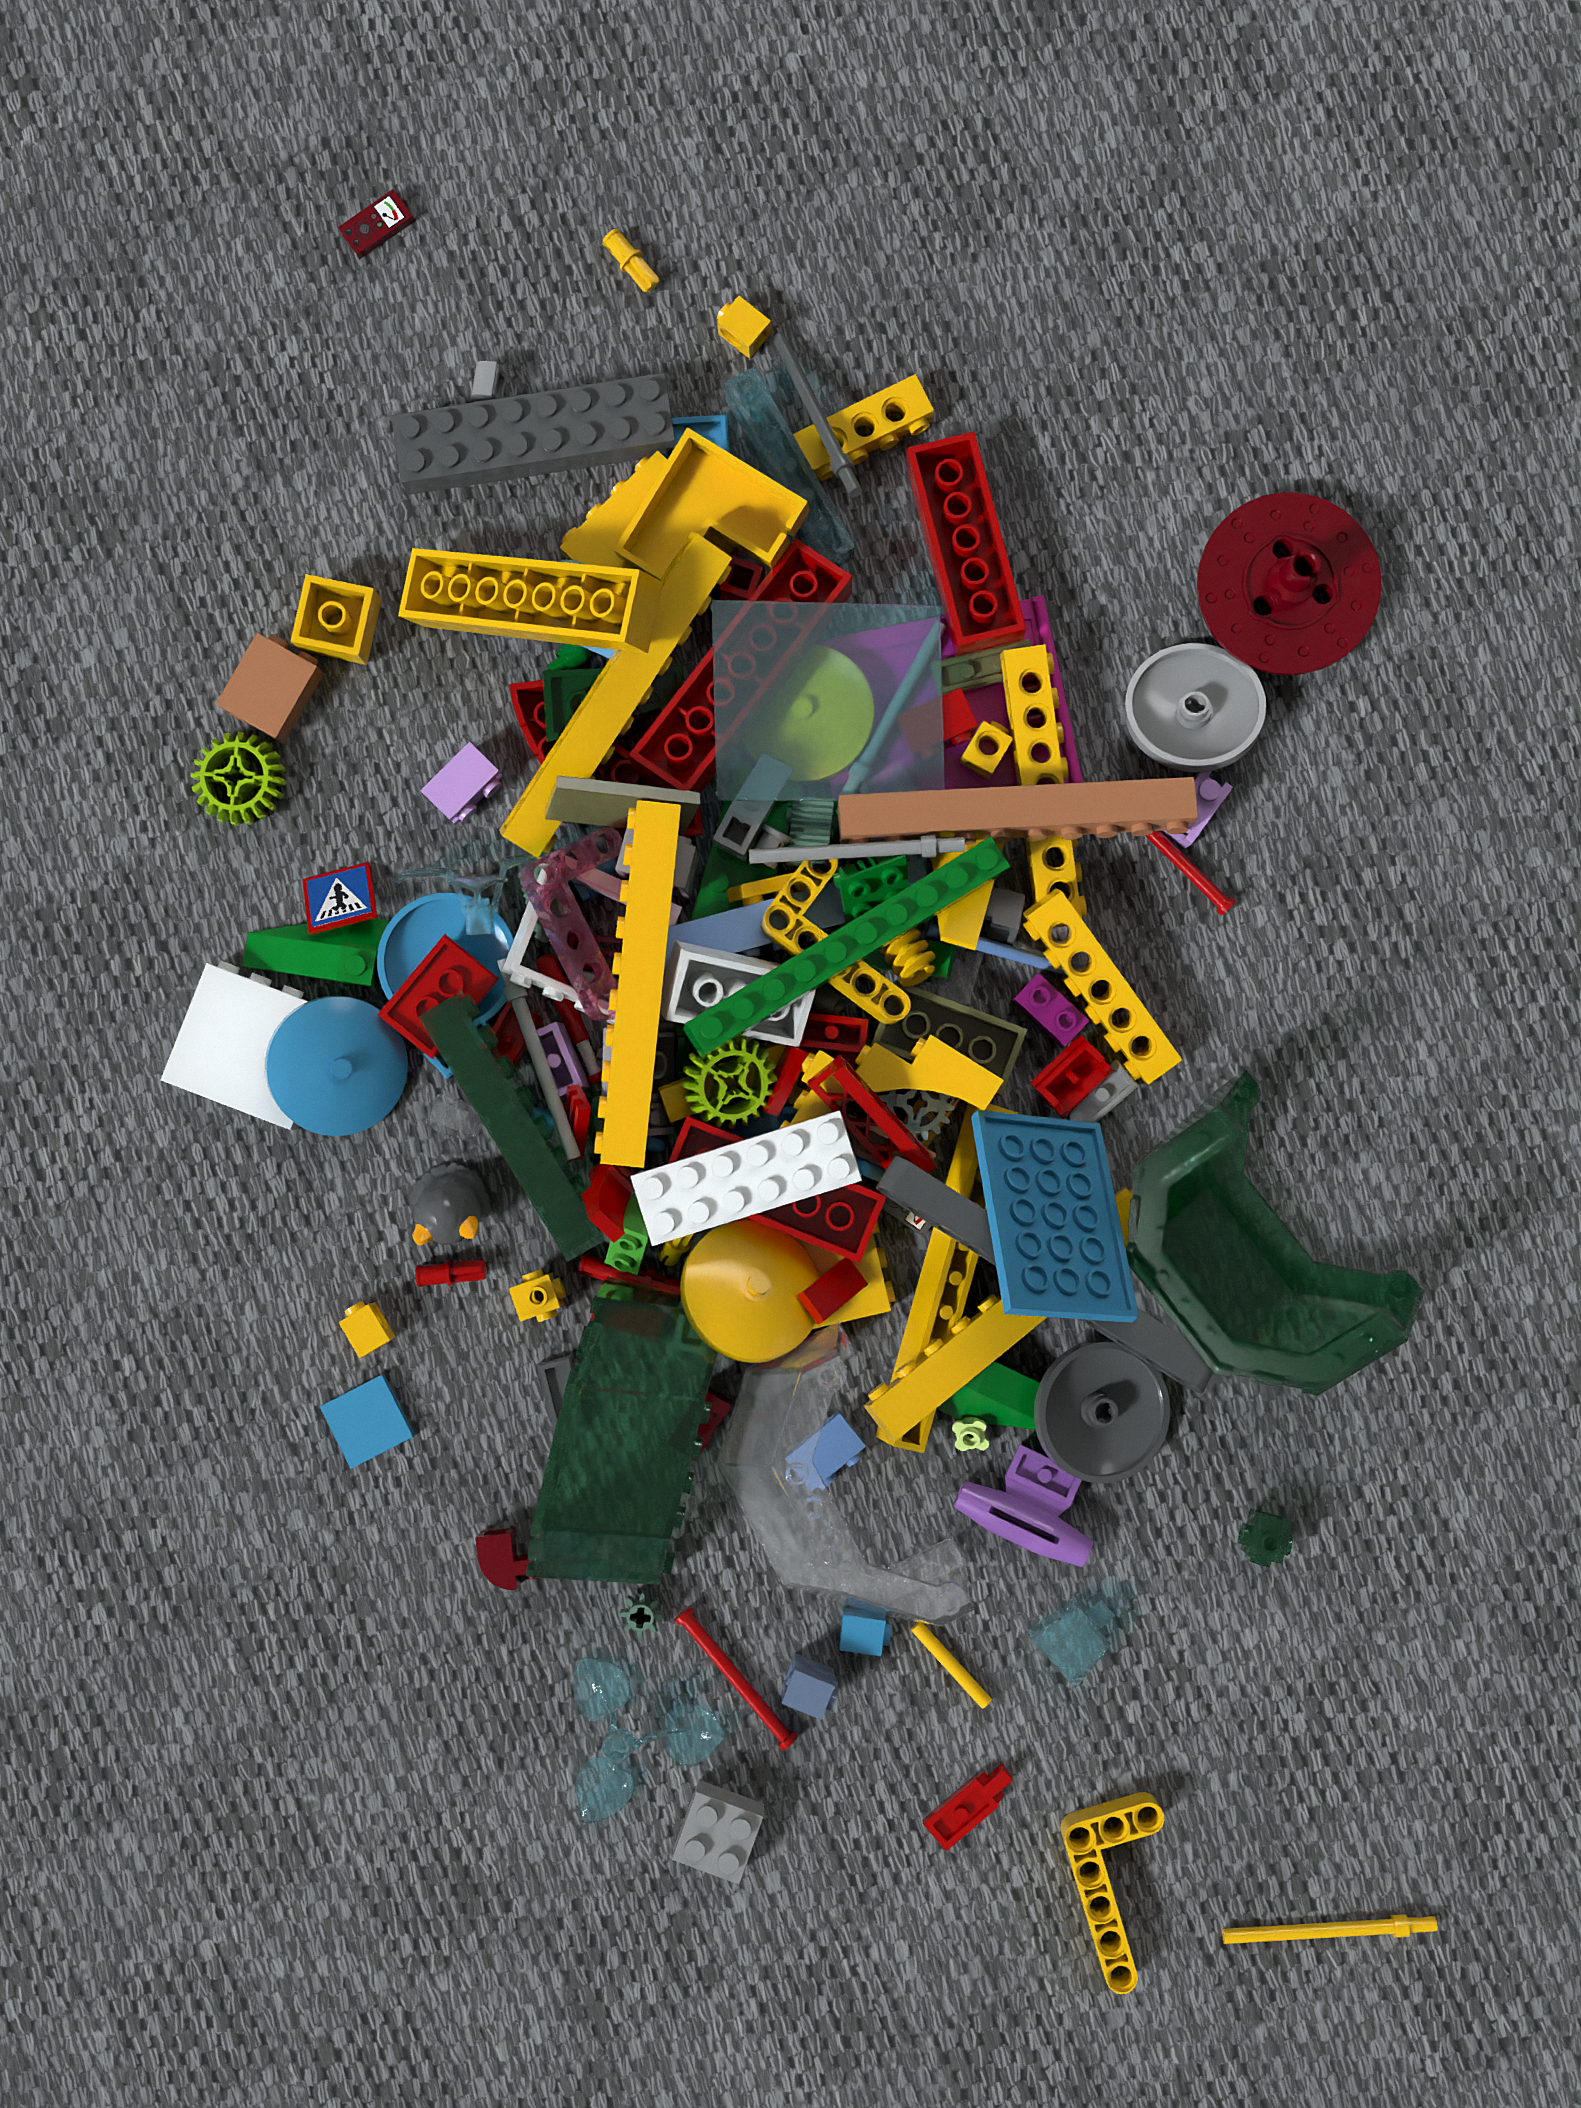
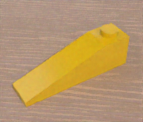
(963, 920)

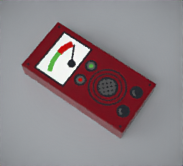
(376, 224)

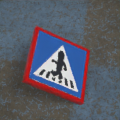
(339, 898)

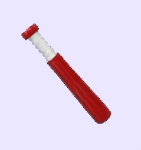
(571, 1018)

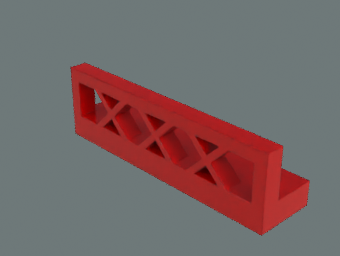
(876, 1109)

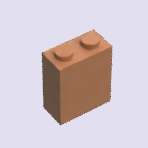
(271, 686)

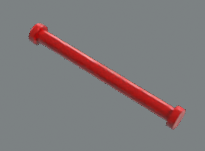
(1191, 872)
(735, 1677)

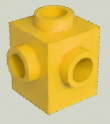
(525, 1296)

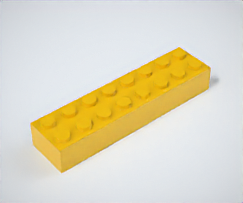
(532, 599)

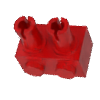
(835, 1037)

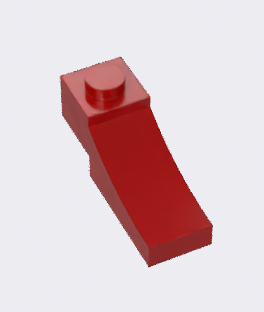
(608, 1198)

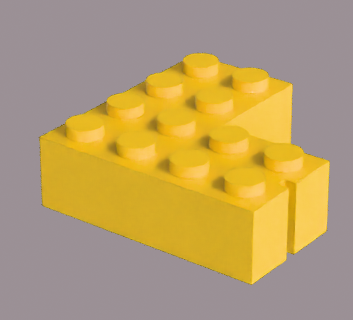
(710, 495)

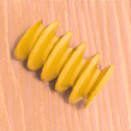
(907, 958)

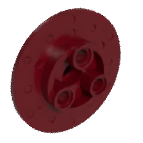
(1242, 570)

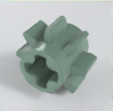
(650, 1610)

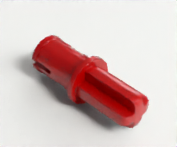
(450, 1272)

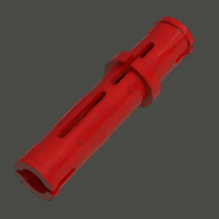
(597, 1268)

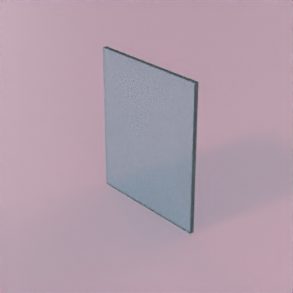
(826, 699)

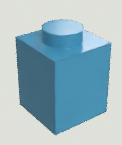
(863, 1632)

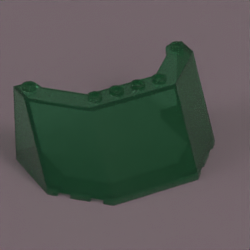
(1239, 1274)
(623, 1441)

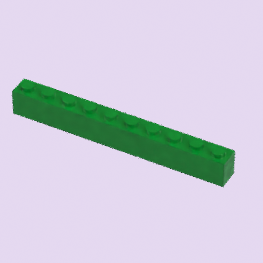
(845, 947)

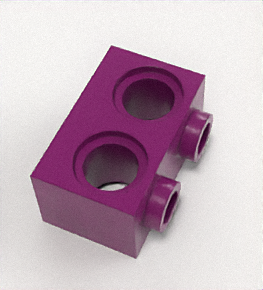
(1050, 1010)

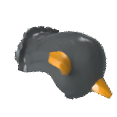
(448, 1204)

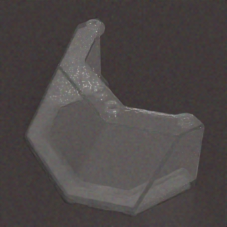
(793, 1513)

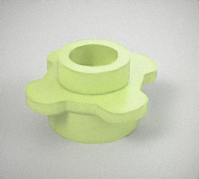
(971, 1426)

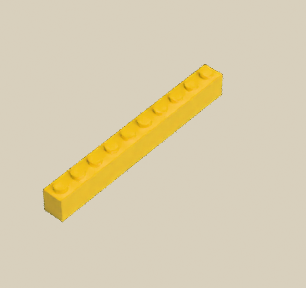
(618, 691)
(640, 983)
(943, 1277)
(958, 1358)

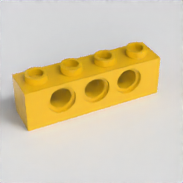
(905, 397)

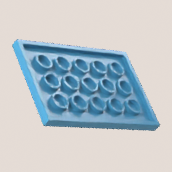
(1053, 1218)

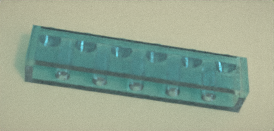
(787, 464)

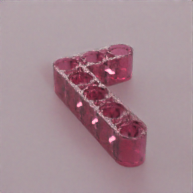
(572, 918)

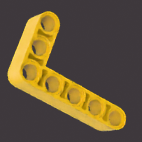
(798, 925)
(1097, 1882)

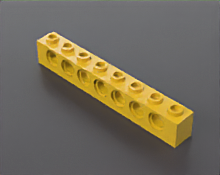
(1039, 663)

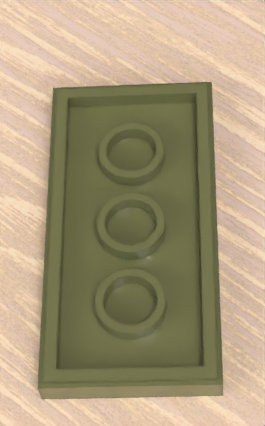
(609, 802)

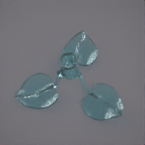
(479, 912)
(599, 1783)

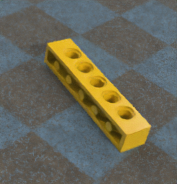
(1159, 1053)

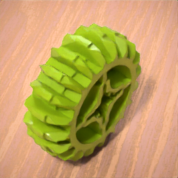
(238, 792)
(722, 1093)

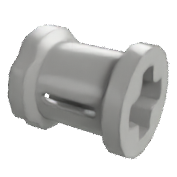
(772, 839)

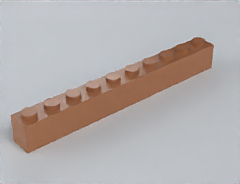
(1021, 811)

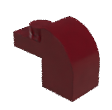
(500, 1558)

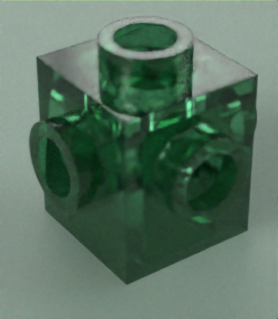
(1266, 1526)

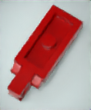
(967, 1806)

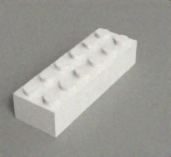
(746, 1177)

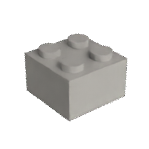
(718, 1832)

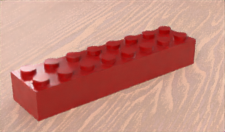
(681, 741)

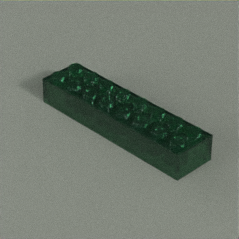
(512, 1121)

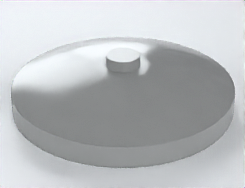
(1194, 707)

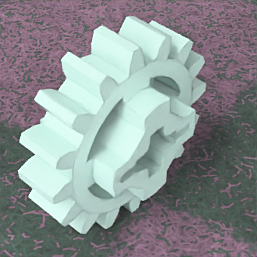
(932, 1105)

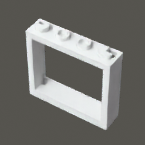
(520, 975)

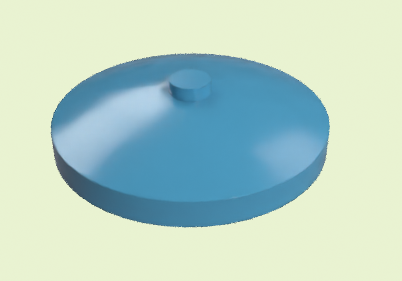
(419, 928)
(335, 1066)

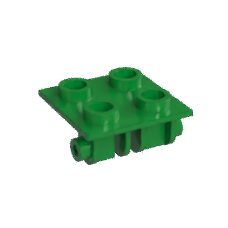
(870, 886)

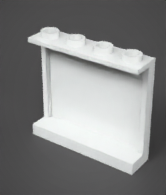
(227, 1038)

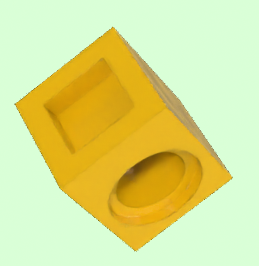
(743, 326)
(982, 763)
(366, 1328)

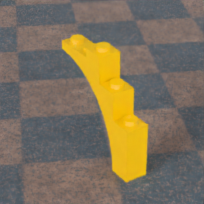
(934, 1069)

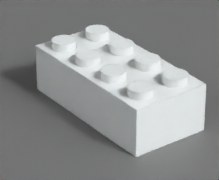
(705, 976)

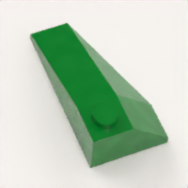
(334, 955)
(997, 1397)

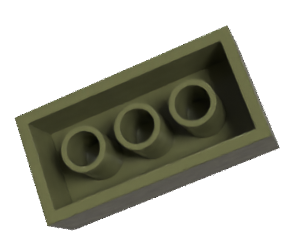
(974, 1034)

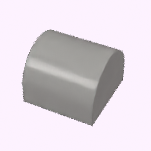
(488, 381)

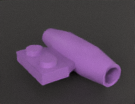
(1029, 1508)

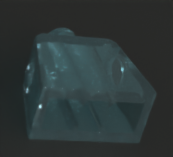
(1073, 1638)

